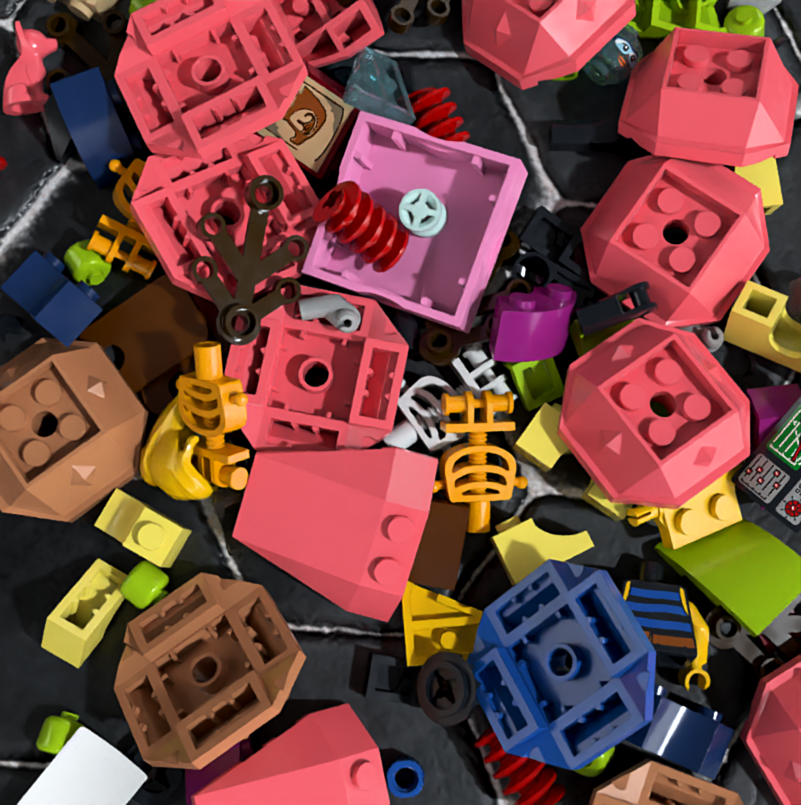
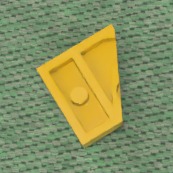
(436, 625)

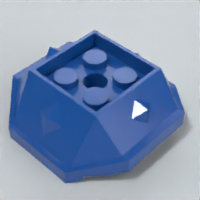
(523, 676)

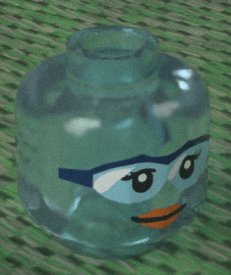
(616, 58)

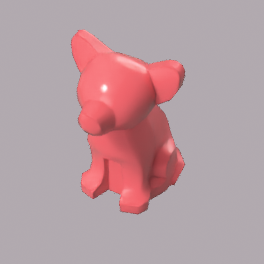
(24, 82)

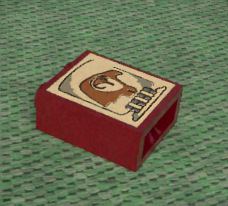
(316, 125)

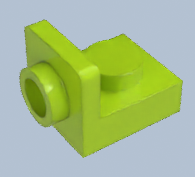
(536, 381)

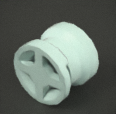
(416, 207)

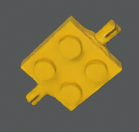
(700, 516)

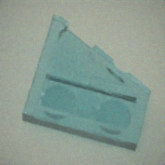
(378, 87)

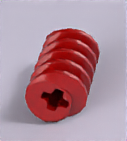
(433, 115)
(362, 224)
(525, 774)

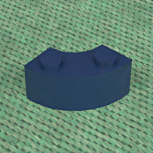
(96, 124)
(52, 297)
(684, 735)

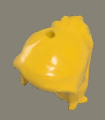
(167, 463)

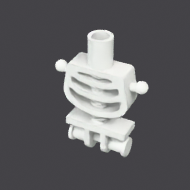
(412, 428)

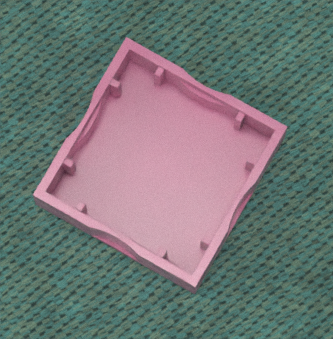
(436, 275)

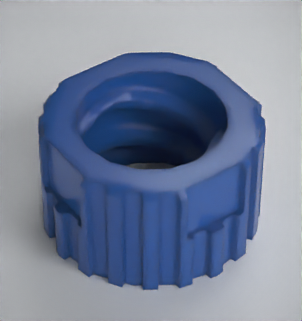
(415, 787)

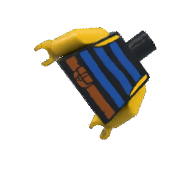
(669, 622)

